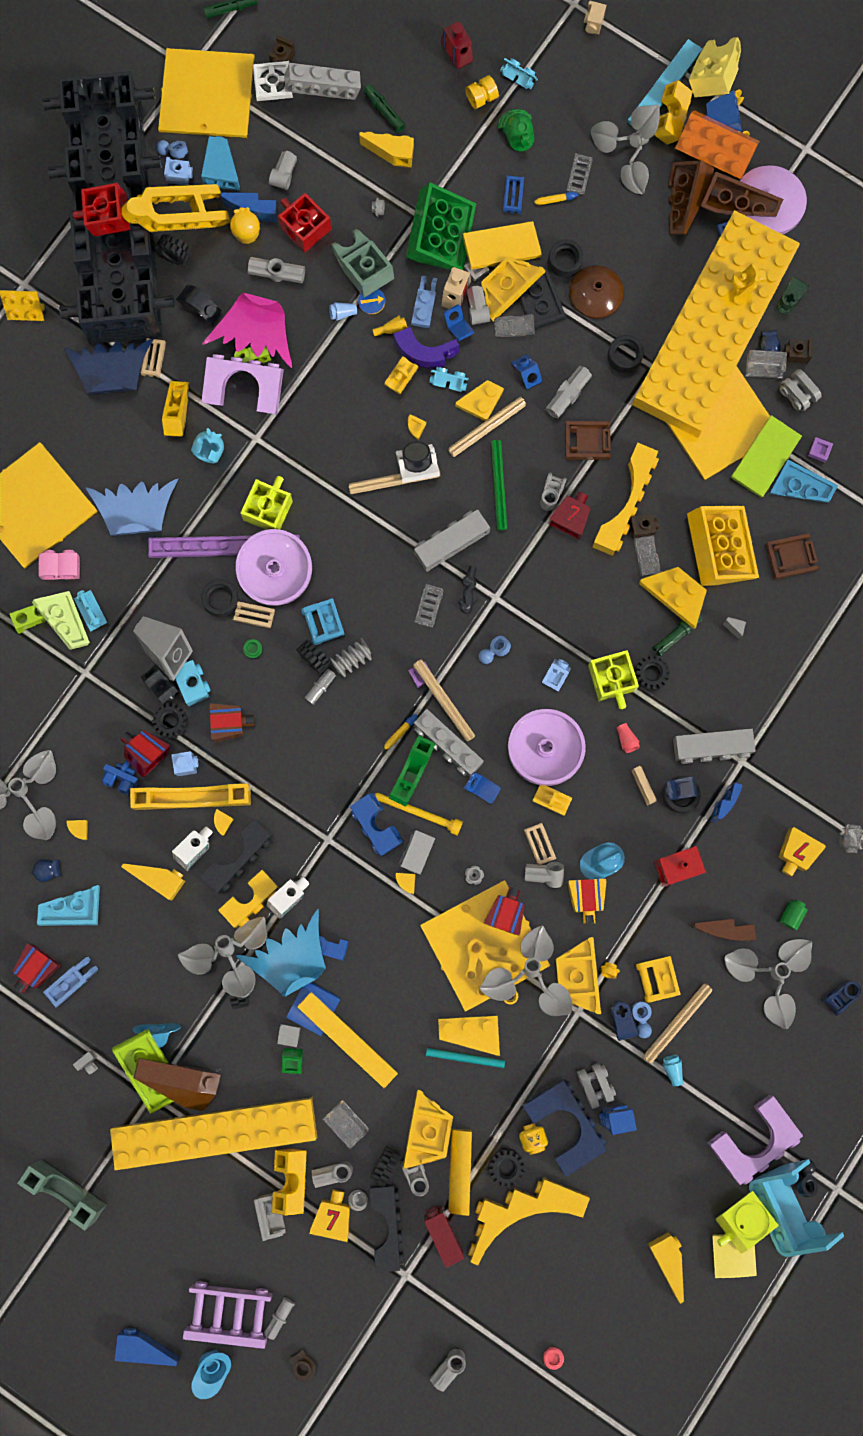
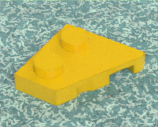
(481, 400)

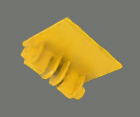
(22, 305)

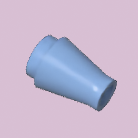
(342, 310)

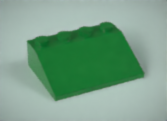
(439, 228)

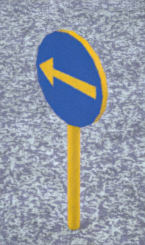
(372, 303)

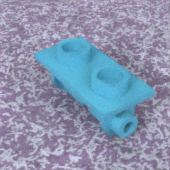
(525, 75)
(456, 380)
(90, 610)

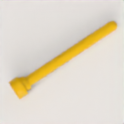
(453, 825)

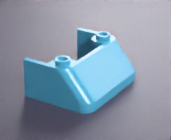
(794, 1233)

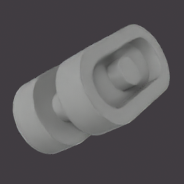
(800, 390)
(606, 1090)

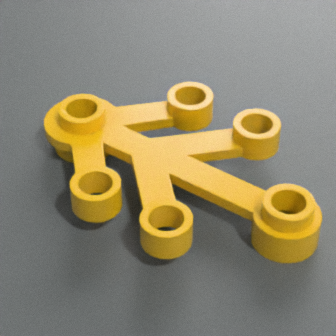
(488, 965)

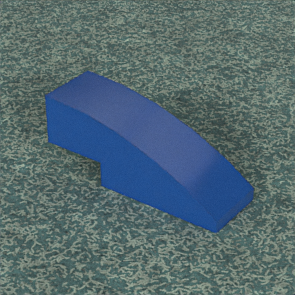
(264, 209)

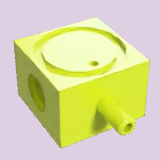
(267, 505)
(613, 677)
(745, 1223)

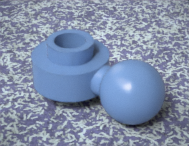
(177, 149)
(487, 655)
(643, 1028)

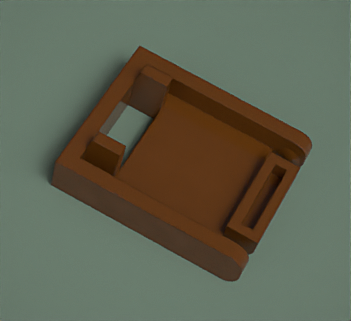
(591, 440)
(794, 555)

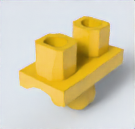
(748, 279)
(401, 375)
(552, 799)

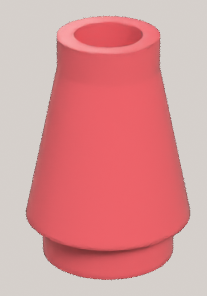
(627, 738)

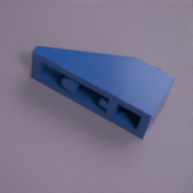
(140, 1348)

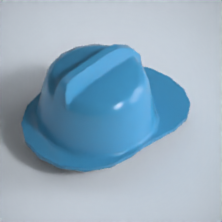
(602, 861)
(159, 1032)
(210, 1374)

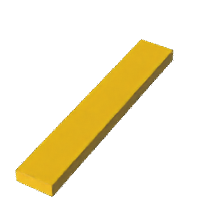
(347, 1039)

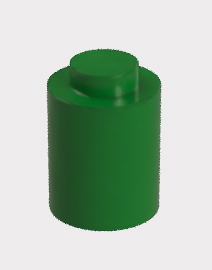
(793, 914)

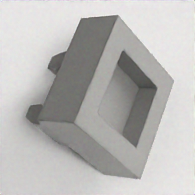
(87, 1062)

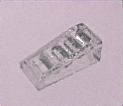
(578, 158)
(435, 590)

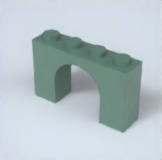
(45, 1178)

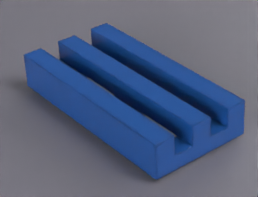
(512, 208)

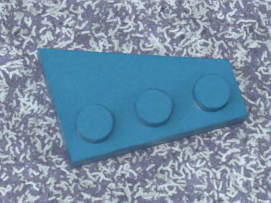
(802, 484)

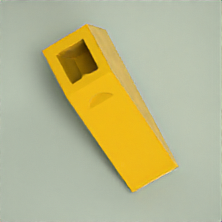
(393, 149)

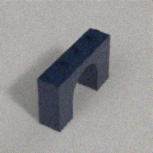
(588, 1143)

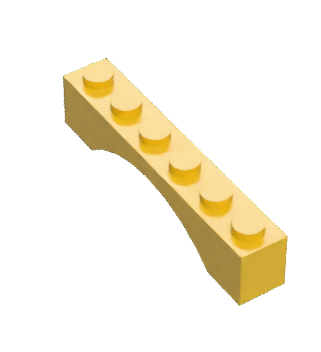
(611, 532)
(190, 797)

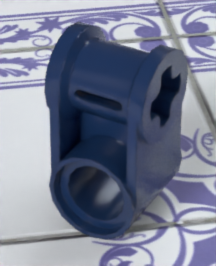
(839, 998)
(623, 1024)

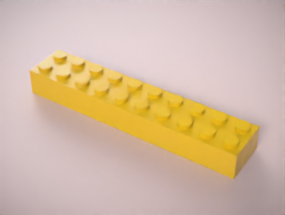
(213, 1133)

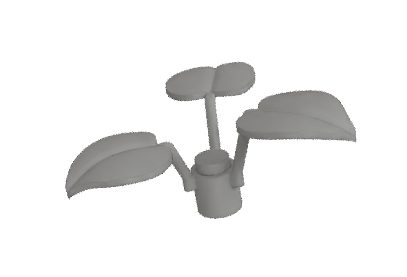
(645, 121)
(42, 770)
(536, 947)
(796, 958)
(236, 982)

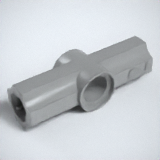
(265, 268)
(568, 392)

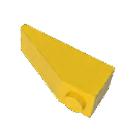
(175, 409)
(161, 880)
(670, 1261)

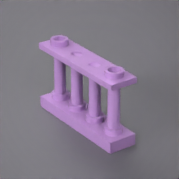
(235, 1335)

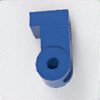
(332, 949)

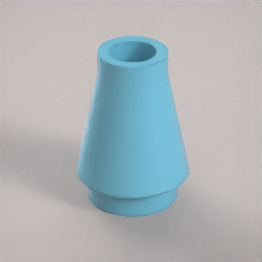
(673, 1068)

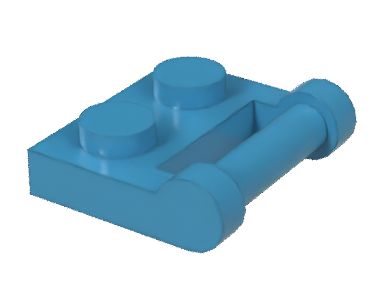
(329, 620)

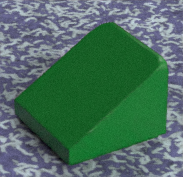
(292, 1061)

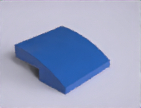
(722, 807)
(300, 1018)

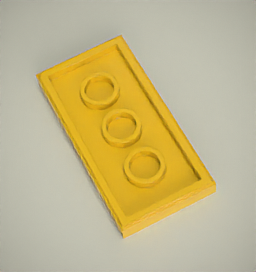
(494, 245)

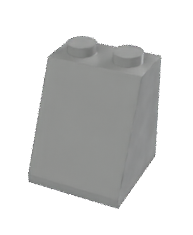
(164, 645)

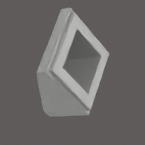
(735, 626)
(288, 1035)

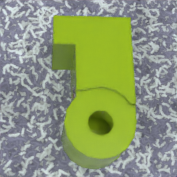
(248, 354)
(26, 618)

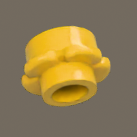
(609, 970)

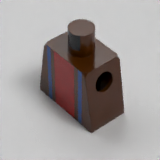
(228, 722)

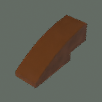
(726, 930)

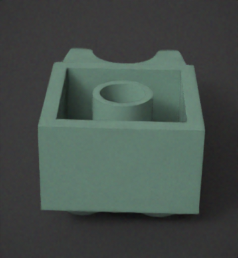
(364, 264)

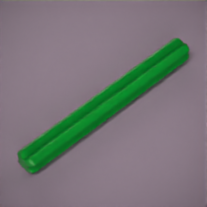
(499, 490)

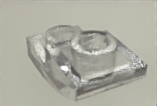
(514, 326)
(646, 555)

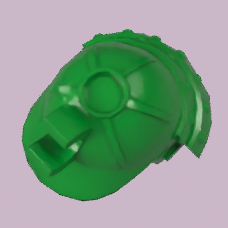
(518, 128)

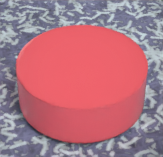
(553, 1358)

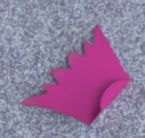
(254, 322)

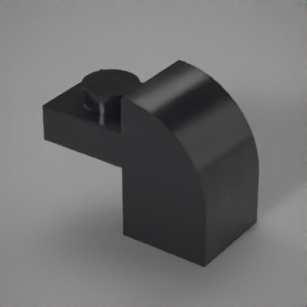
(198, 301)
(159, 684)

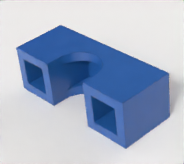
(366, 811)
(618, 1119)

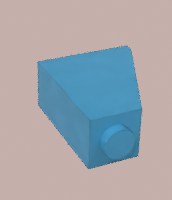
(219, 165)

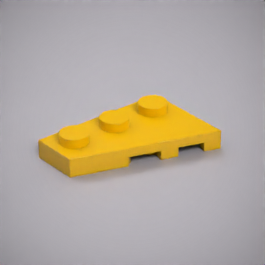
(472, 1032)

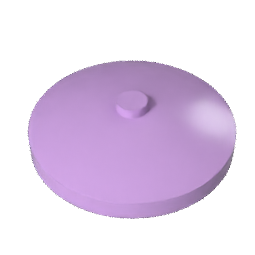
(783, 185)
(273, 567)
(546, 747)

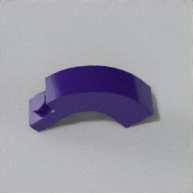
(422, 355)

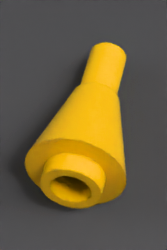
(393, 326)

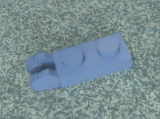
(424, 304)
(69, 983)

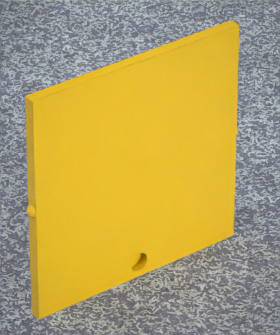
(206, 93)
(729, 429)
(38, 505)
(454, 928)

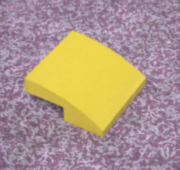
(730, 1262)

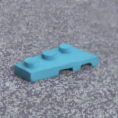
(75, 909)

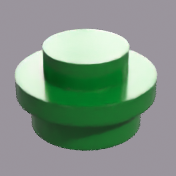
(252, 648)

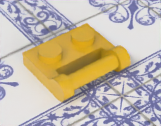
(664, 978)

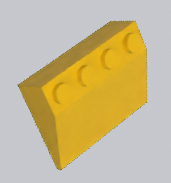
(722, 544)

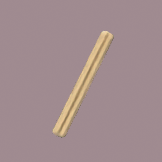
(487, 426)
(378, 483)
(444, 700)
(677, 1023)

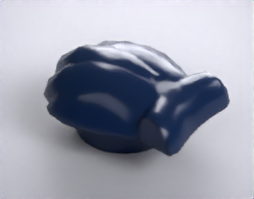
(769, 341)
(46, 870)

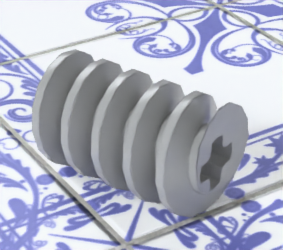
(351, 657)

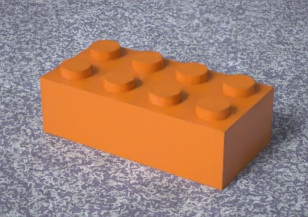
(717, 144)

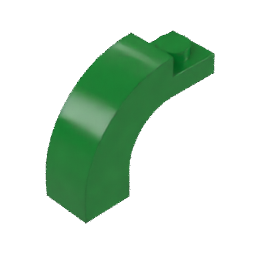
(412, 771)

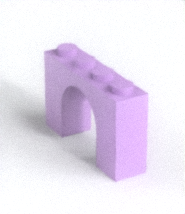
(220, 370)
(782, 1136)

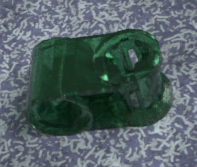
(792, 294)

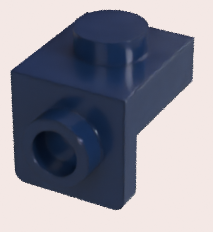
(681, 788)

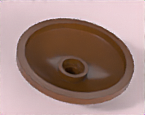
(595, 301)

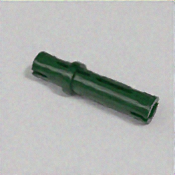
(227, 6)
(378, 101)
(682, 629)

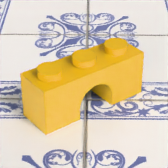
(677, 99)
(238, 913)
(291, 1197)

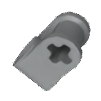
(552, 489)
(416, 1174)

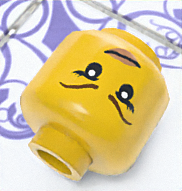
(533, 1139)

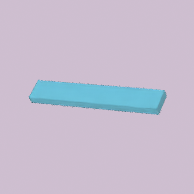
(674, 72)

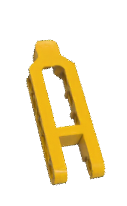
(141, 210)

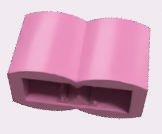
(59, 565)

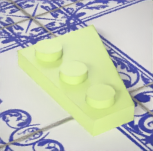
(63, 618)

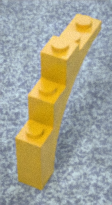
(520, 1204)

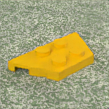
(508, 283)
(678, 593)
(578, 975)
(428, 1132)

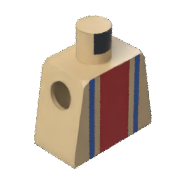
(457, 286)

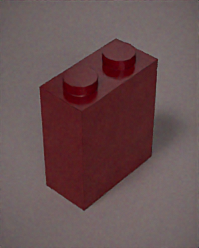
(443, 1236)

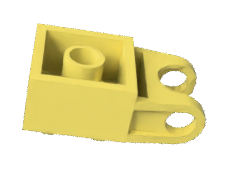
(715, 68)

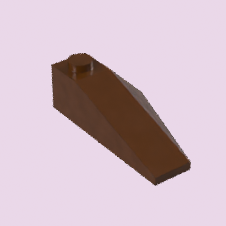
(688, 186)
(730, 194)
(182, 1084)

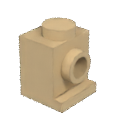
(594, 17)

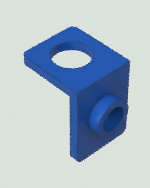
(458, 326)
(526, 366)
(482, 787)

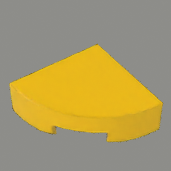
(415, 426)
(222, 822)
(78, 828)
(406, 882)

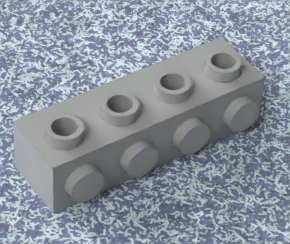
(322, 81)
(451, 540)
(448, 743)
(713, 745)

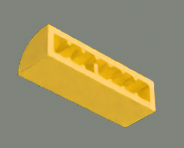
(460, 1171)

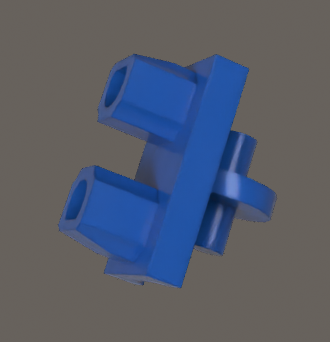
(127, 781)

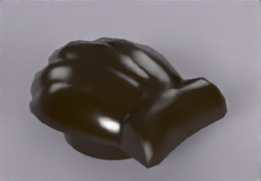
(302, 1366)

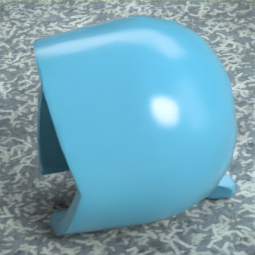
(208, 446)

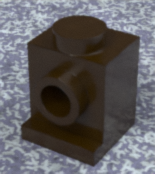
(282, 50)
(799, 356)
(638, 530)

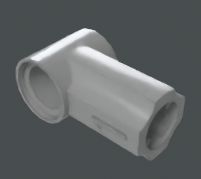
(281, 175)
(478, 309)
(551, 874)
(330, 1175)
(447, 1370)

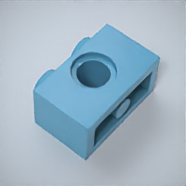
(193, 694)

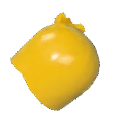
(245, 225)

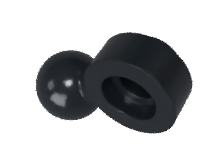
(807, 1185)

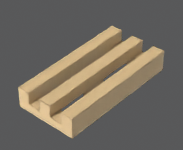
(151, 372)
(238, 611)
(643, 785)
(533, 848)

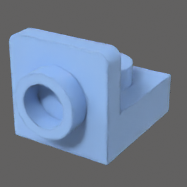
(556, 674)

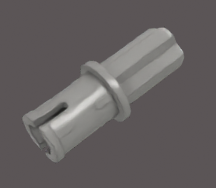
(320, 686)
(279, 1318)

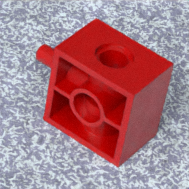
(103, 209)
(304, 222)
(679, 866)

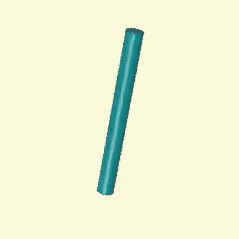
(465, 1058)

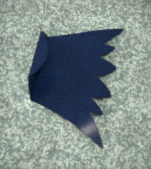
(111, 370)

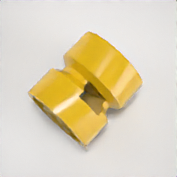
(482, 92)

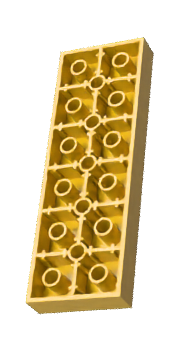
(714, 326)

